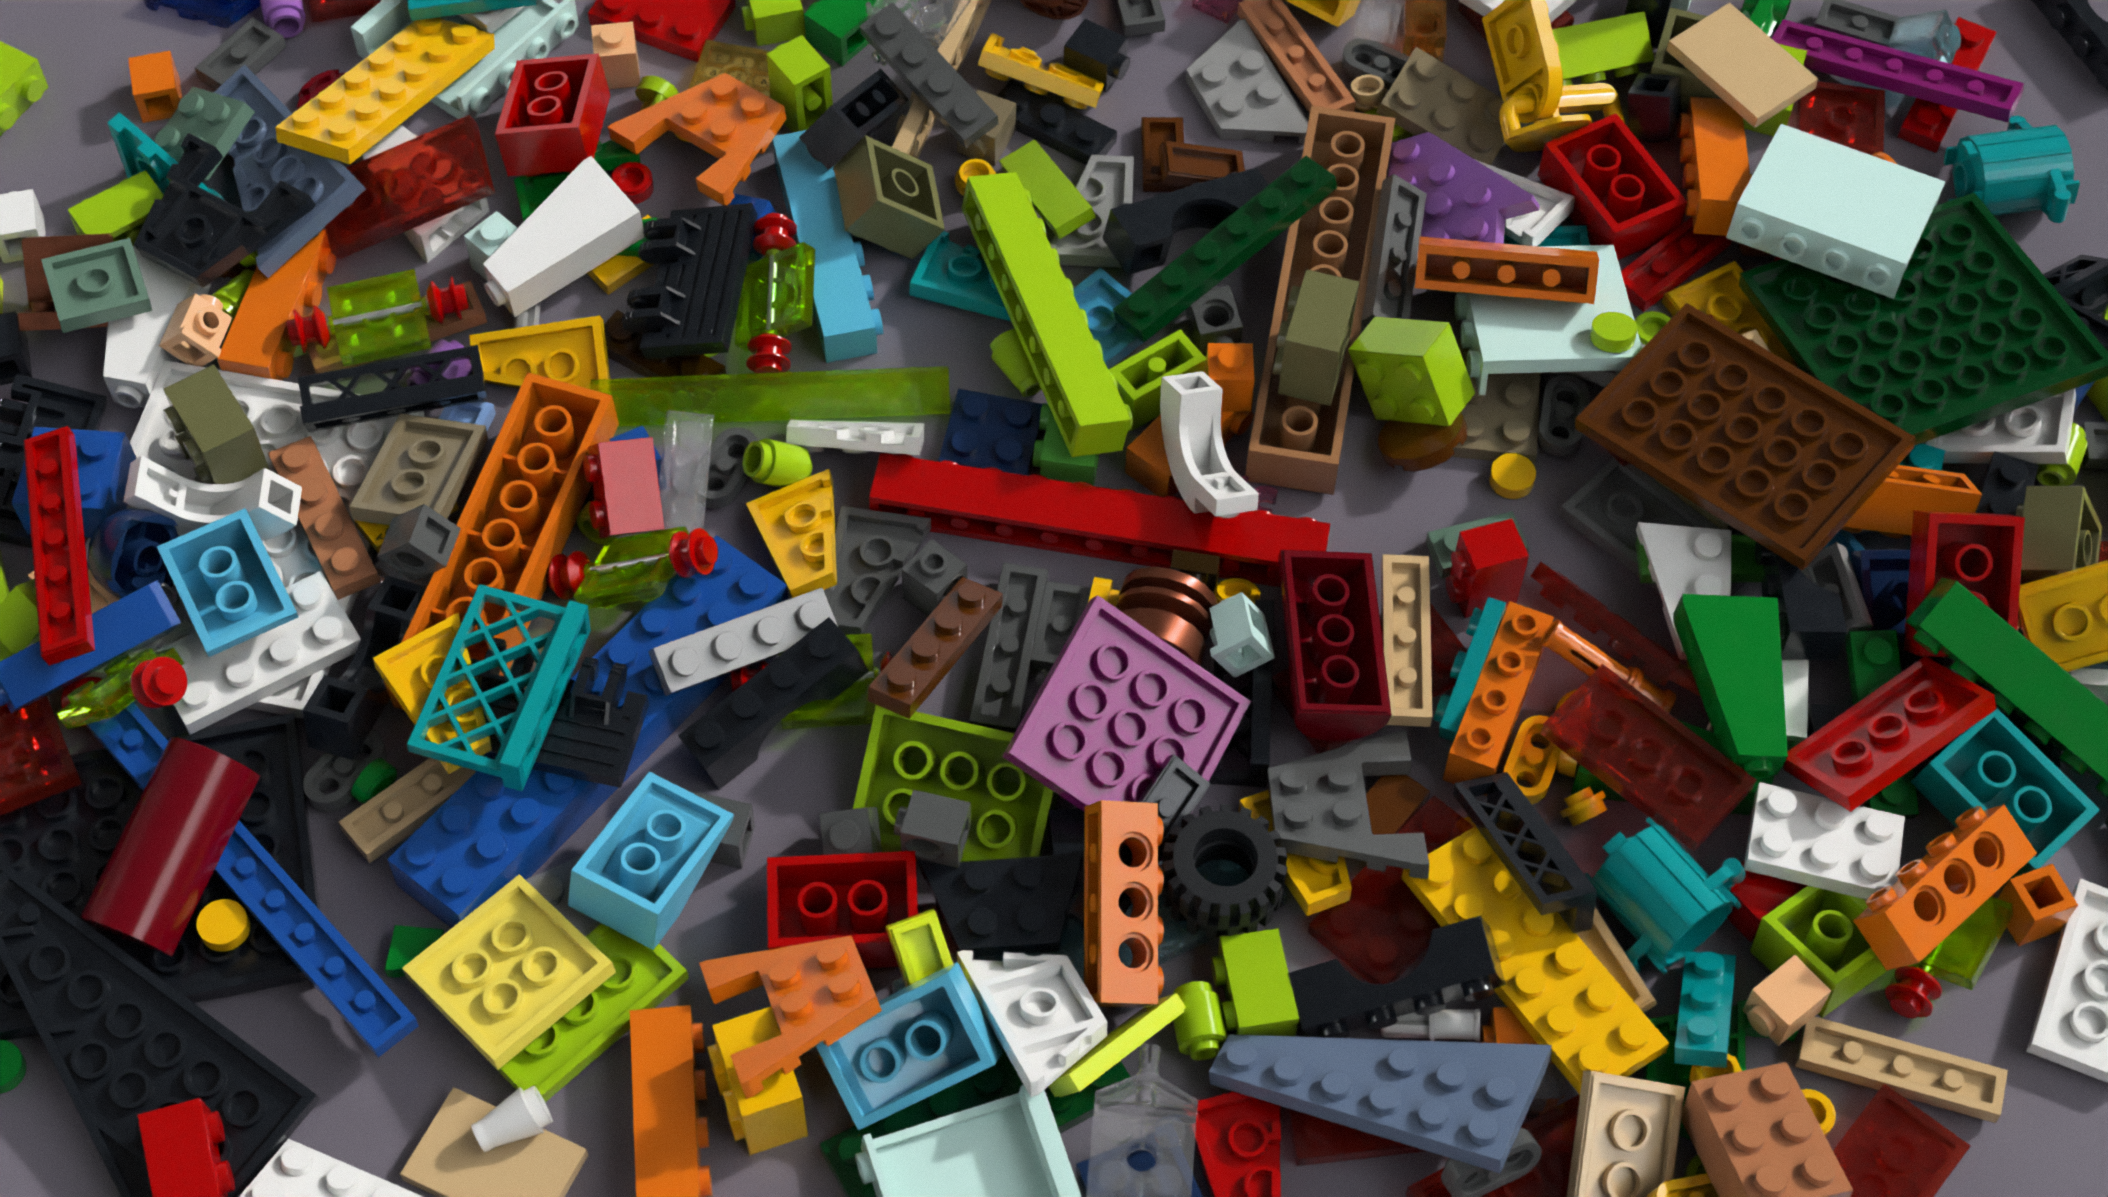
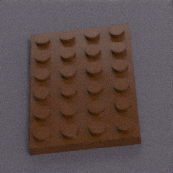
(1745, 435)

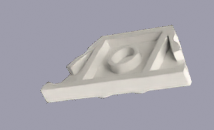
(1036, 1012)

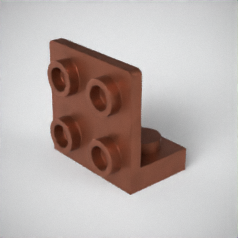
(41, 310)

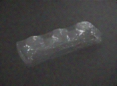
(685, 468)

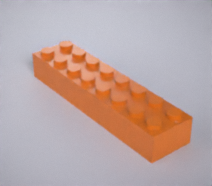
(520, 505)

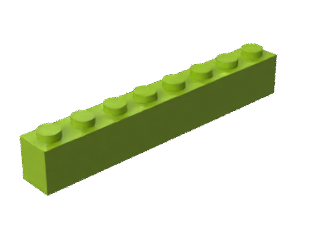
(1046, 315)

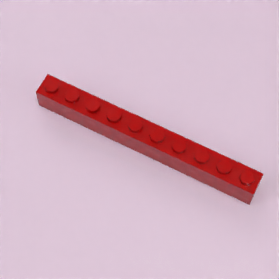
(1086, 518)

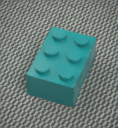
(2001, 766)

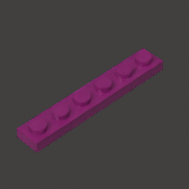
(1902, 71)

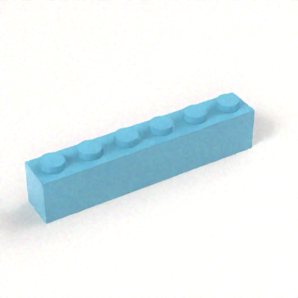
(840, 290)

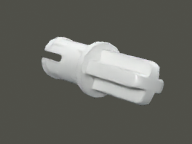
(1445, 1024)

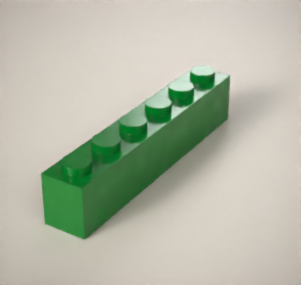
(2017, 674)

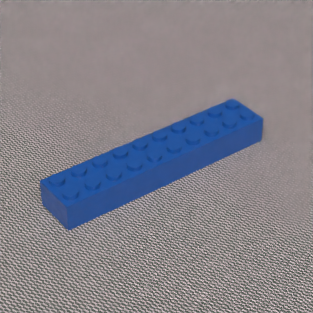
(496, 832)

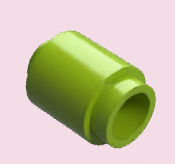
(776, 462)
(2065, 473)
(1201, 1026)

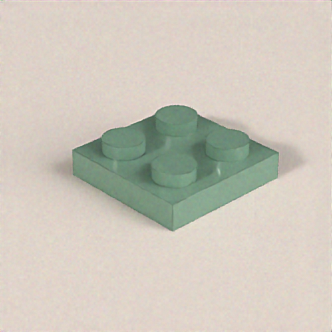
(208, 117)
(96, 285)

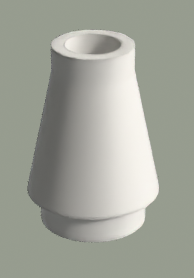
(515, 1118)

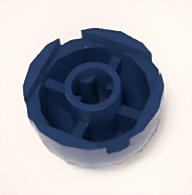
(126, 553)

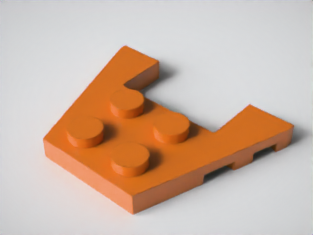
(715, 116)
(815, 994)

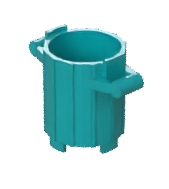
(2016, 169)
(1663, 895)

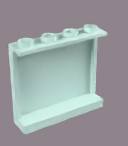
(523, 37)
(1835, 210)
(1542, 334)
(980, 1152)

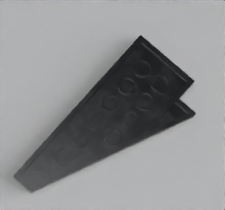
(137, 1043)

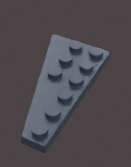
(265, 162)
(1423, 1094)

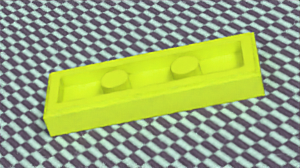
(1118, 1045)

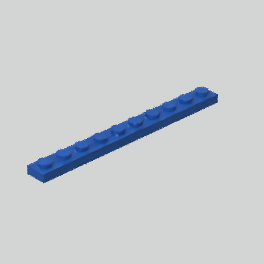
(277, 903)

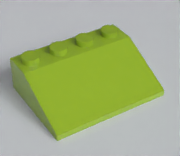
(960, 764)

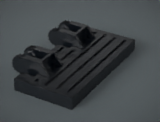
(697, 280)
(49, 407)
(588, 732)

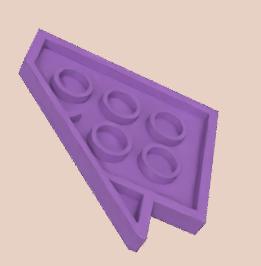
(1462, 194)

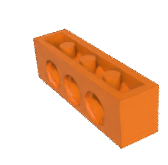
(1498, 695)
(1943, 886)
(1105, 925)

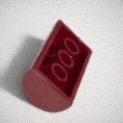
(1334, 644)
(170, 846)

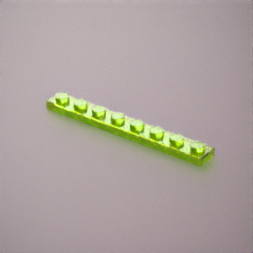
(781, 395)

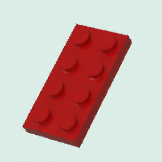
(1888, 733)

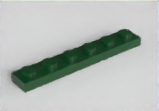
(1224, 248)

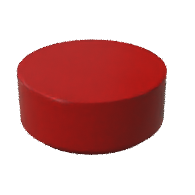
(634, 181)

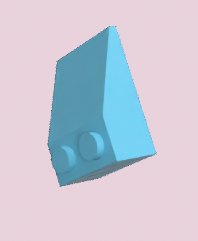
(227, 582)
(648, 860)
(912, 1048)

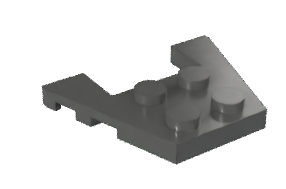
(1324, 811)

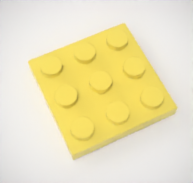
(509, 971)

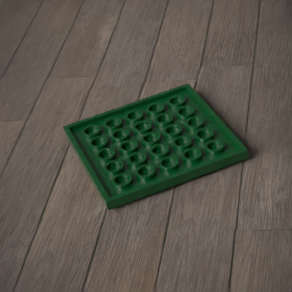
(1957, 343)

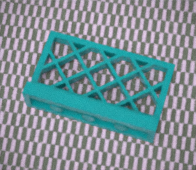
(536, 706)

